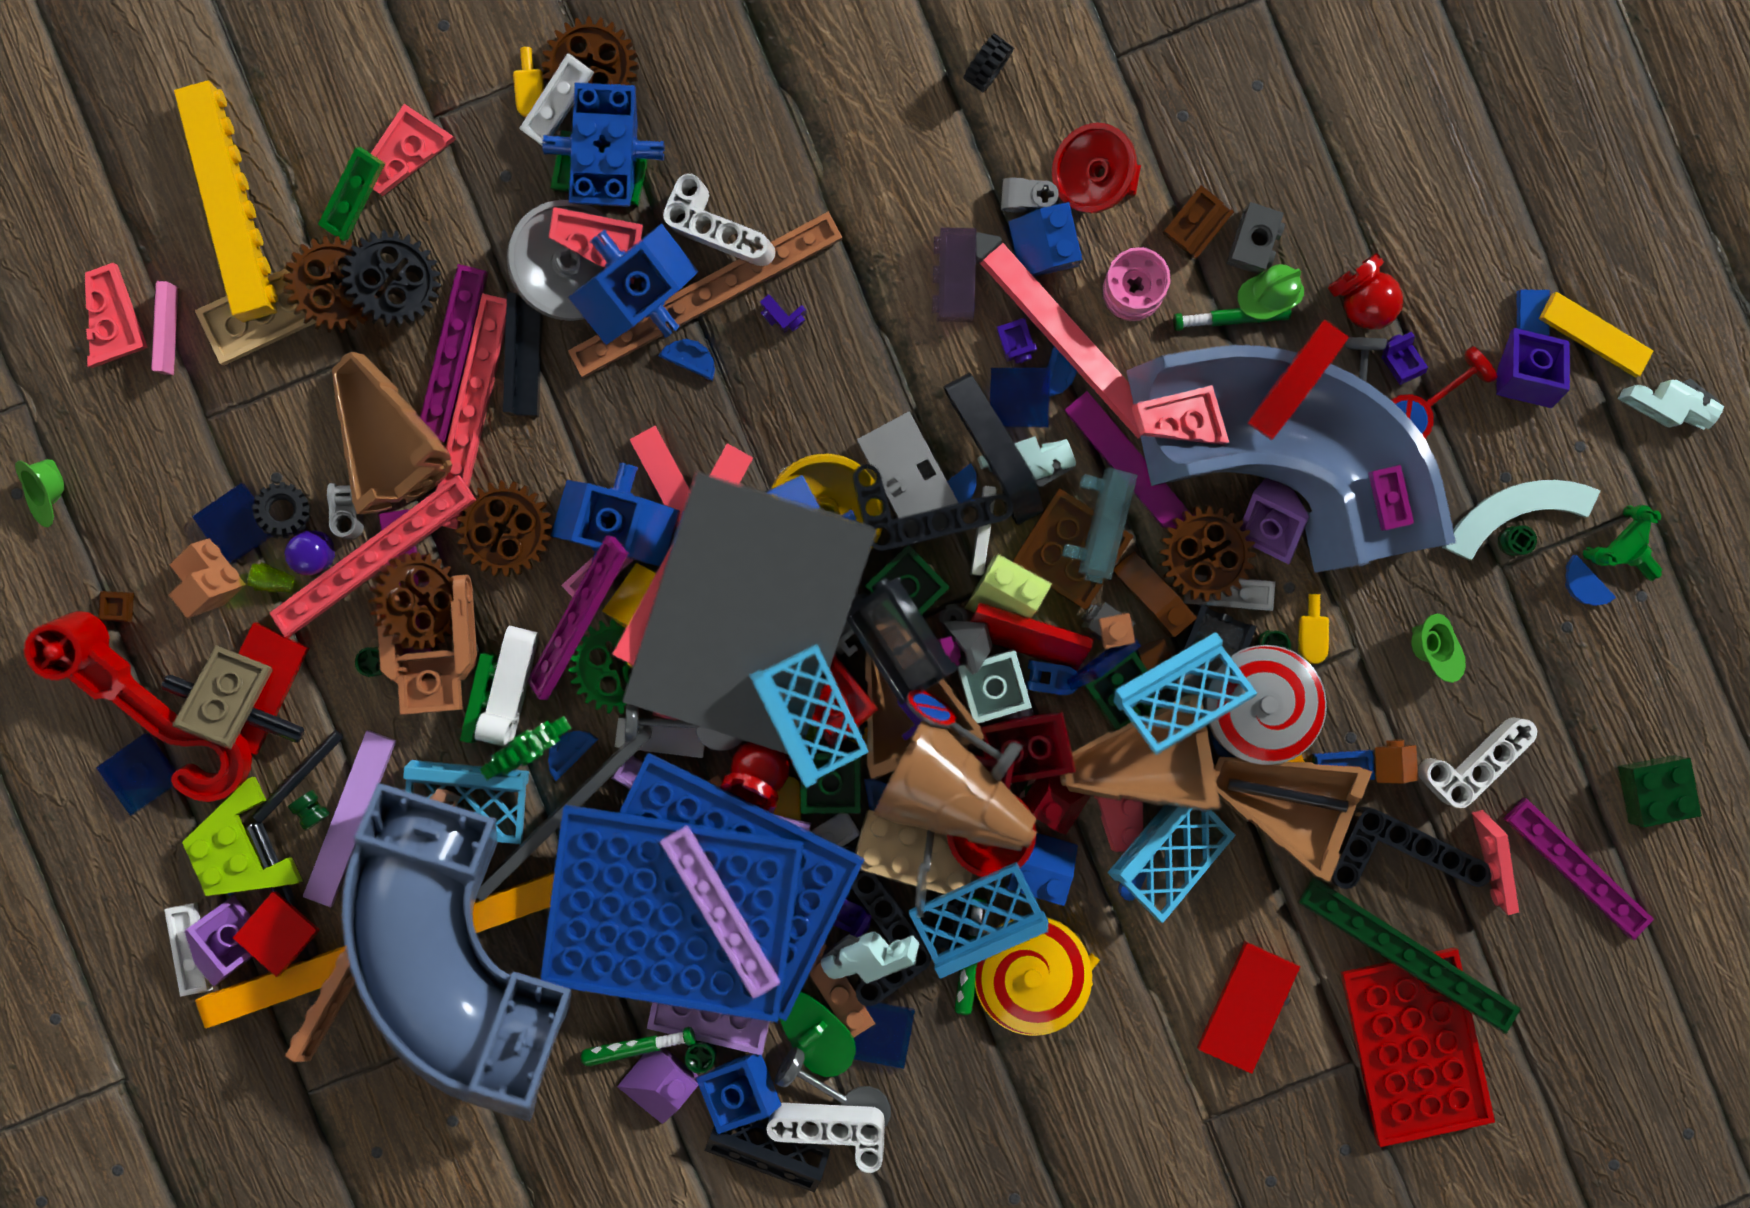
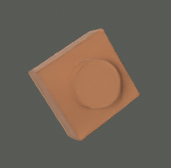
(1116, 630)

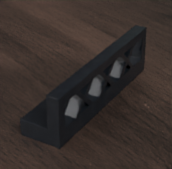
(522, 358)
(769, 1161)

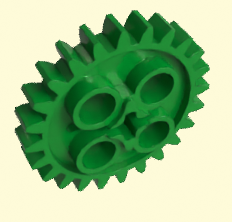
(590, 675)
(525, 748)

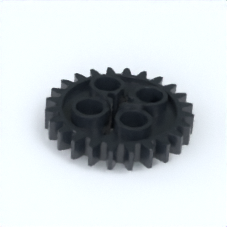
(367, 261)

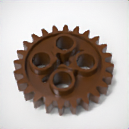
(598, 40)
(327, 258)
(528, 541)
(1218, 577)
(414, 600)

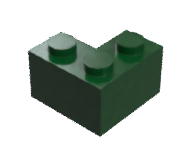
(1103, 690)

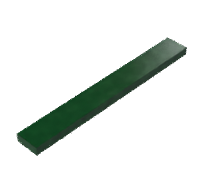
(1409, 955)

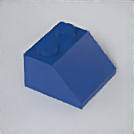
(1046, 240)
(1048, 869)
(739, 1092)

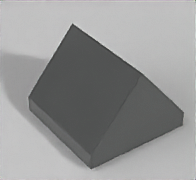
(985, 245)

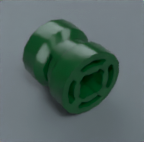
(1510, 541)
(1275, 638)
(366, 662)
(309, 817)
(699, 1061)

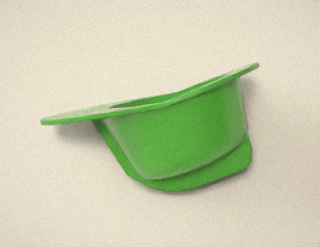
(1271, 292)
(42, 488)
(1439, 646)

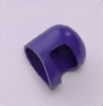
(309, 553)

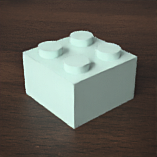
(995, 688)

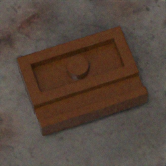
(1198, 222)

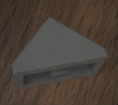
(972, 640)

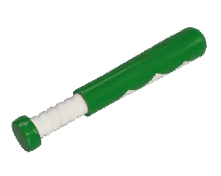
(1222, 317)
(966, 981)
(626, 1049)

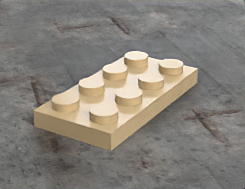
(235, 339)
(899, 849)

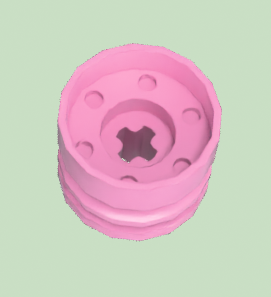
(1141, 268)

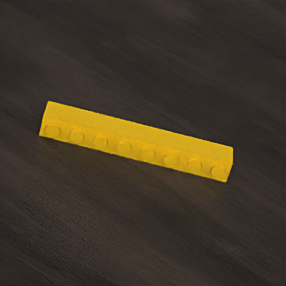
(226, 201)

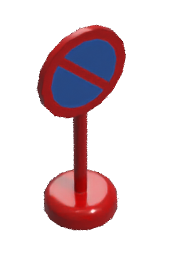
(1420, 411)

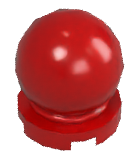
(1370, 296)
(757, 775)

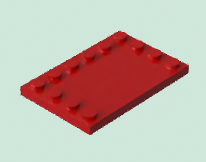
(1415, 1054)

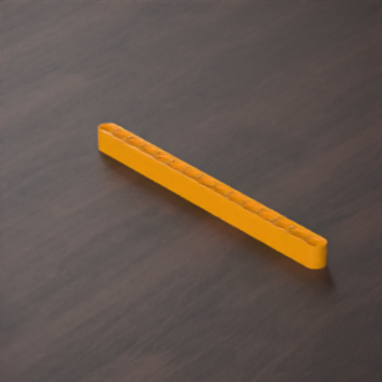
(312, 973)

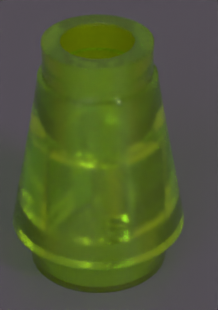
(267, 578)

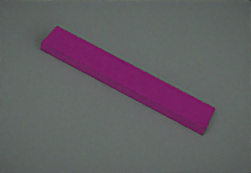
(453, 350)
(1125, 457)
(577, 617)
(1578, 868)

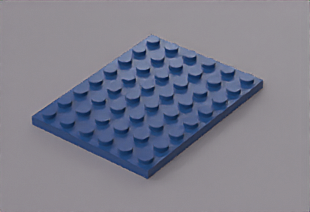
(825, 870)
(635, 932)

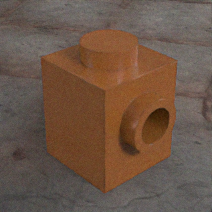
(1396, 762)

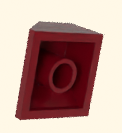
(1054, 803)

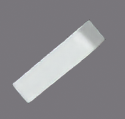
(721, 228)
(509, 687)
(1483, 757)
(782, 1128)

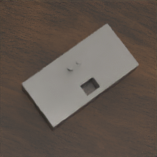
(908, 471)

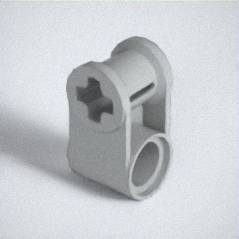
(1023, 195)
(341, 508)

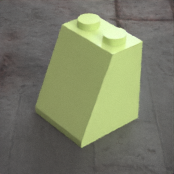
(1009, 588)

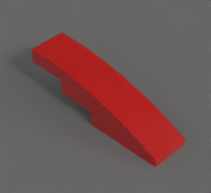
(1297, 380)

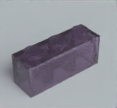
(955, 274)

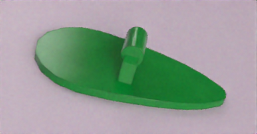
(821, 1036)

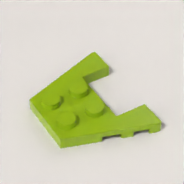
(224, 853)

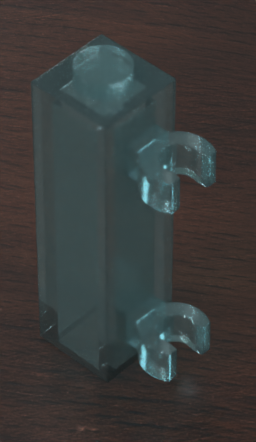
(1106, 525)

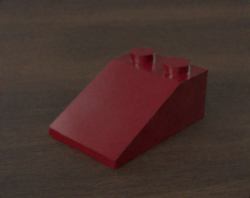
(1044, 743)

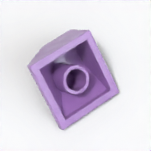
(1275, 520)
(213, 942)
(659, 1083)

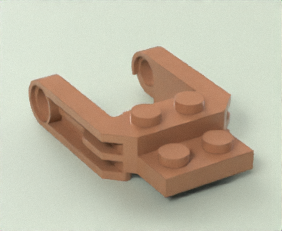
(434, 678)

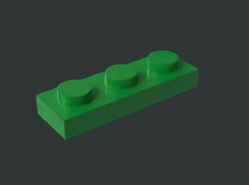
(351, 193)
(479, 695)

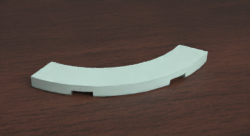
(1518, 500)

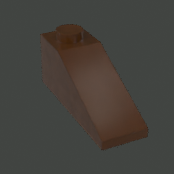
(1154, 595)

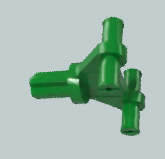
(1631, 545)

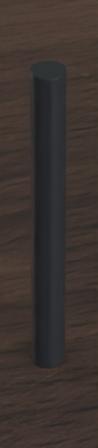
(298, 776)
(1287, 795)

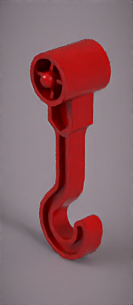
(80, 650)

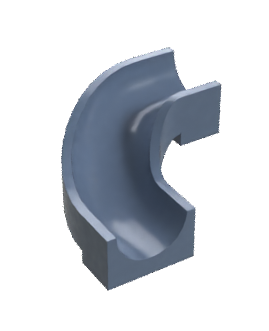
(1320, 451)
(422, 963)

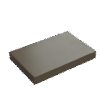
(223, 697)

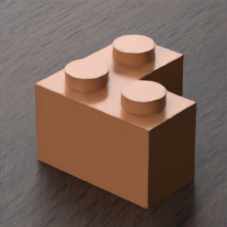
(205, 578)

